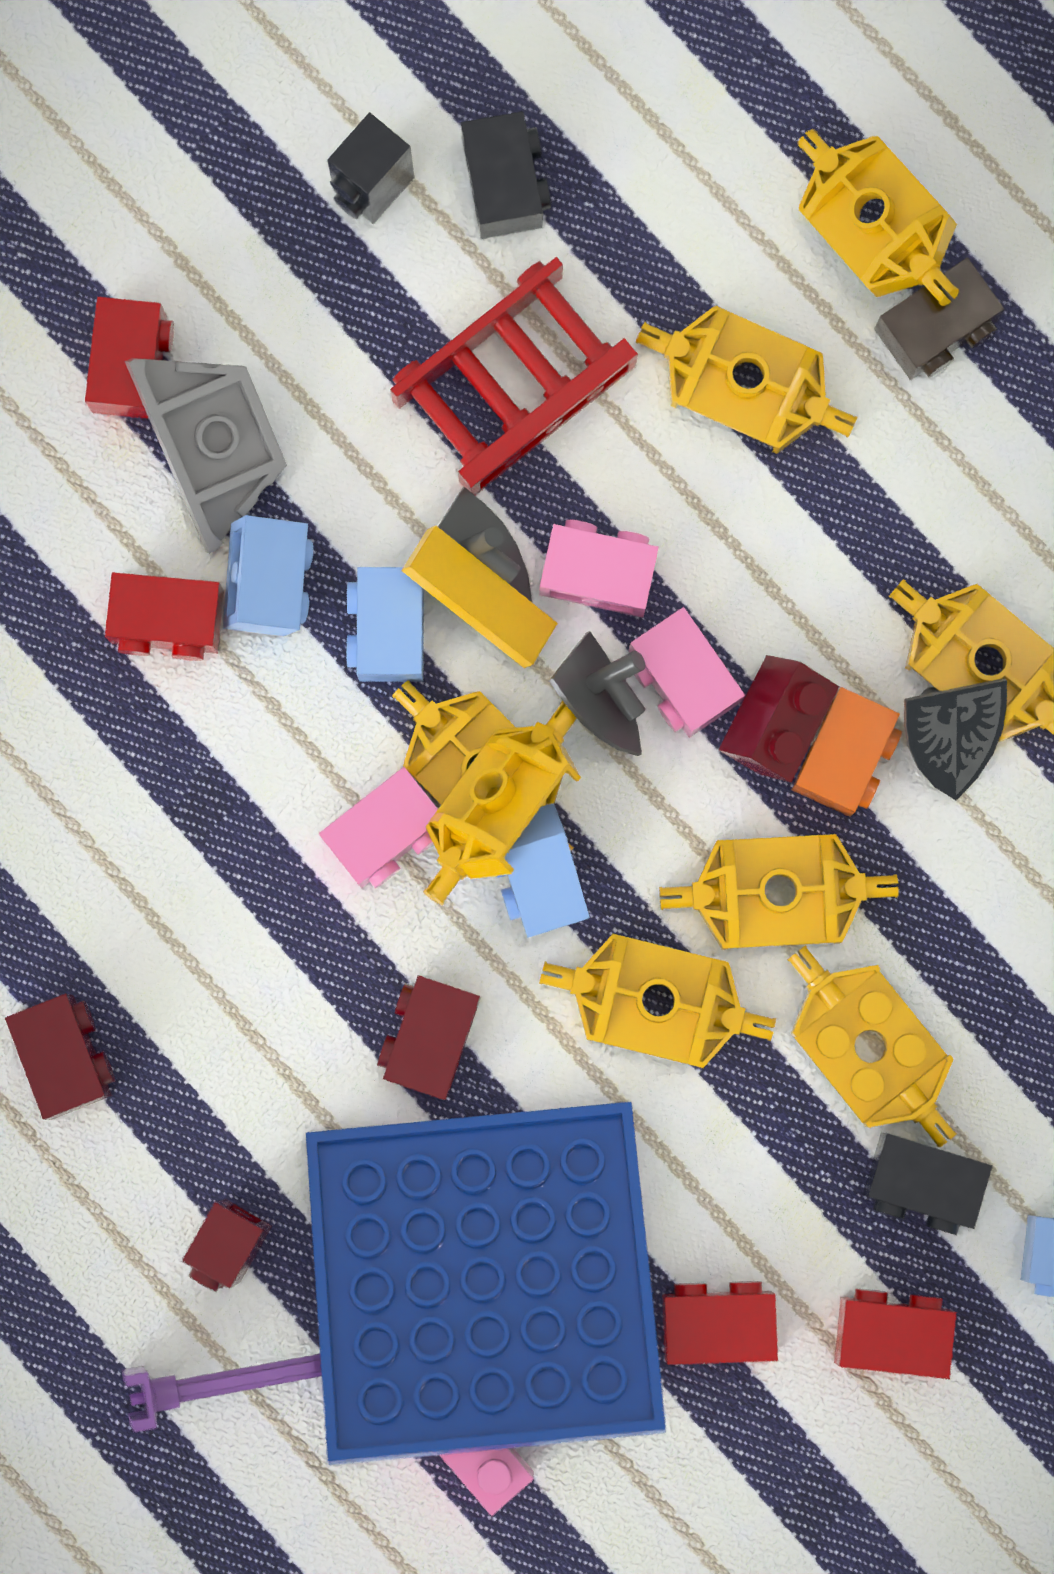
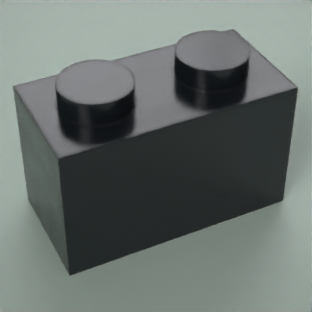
(370, 169)
(503, 174)
(926, 1182)

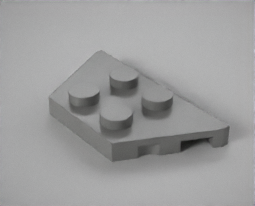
(210, 437)

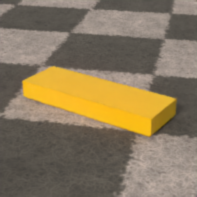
(479, 596)

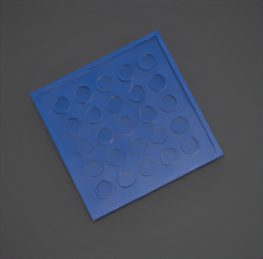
(482, 1284)

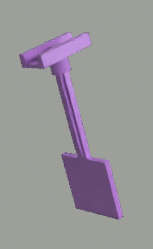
(167, 1392)

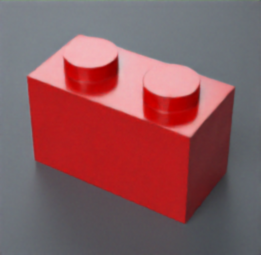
(123, 332)
(164, 615)
(720, 1324)
(895, 1335)

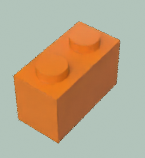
(847, 753)

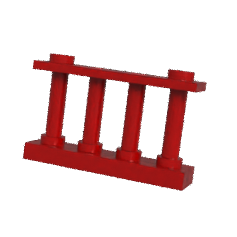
(562, 395)

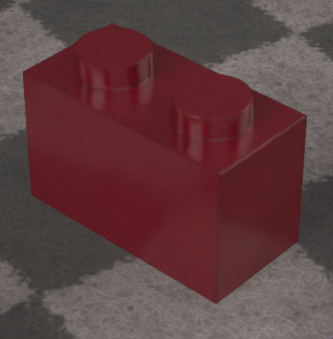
(779, 718)
(429, 1037)
(60, 1055)
(225, 1246)

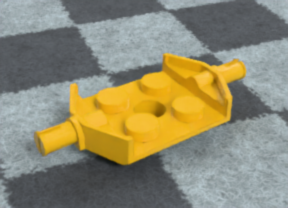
(899, 247)
(777, 409)
(961, 623)
(449, 738)
(478, 832)
(734, 898)
(612, 1008)
(913, 1064)

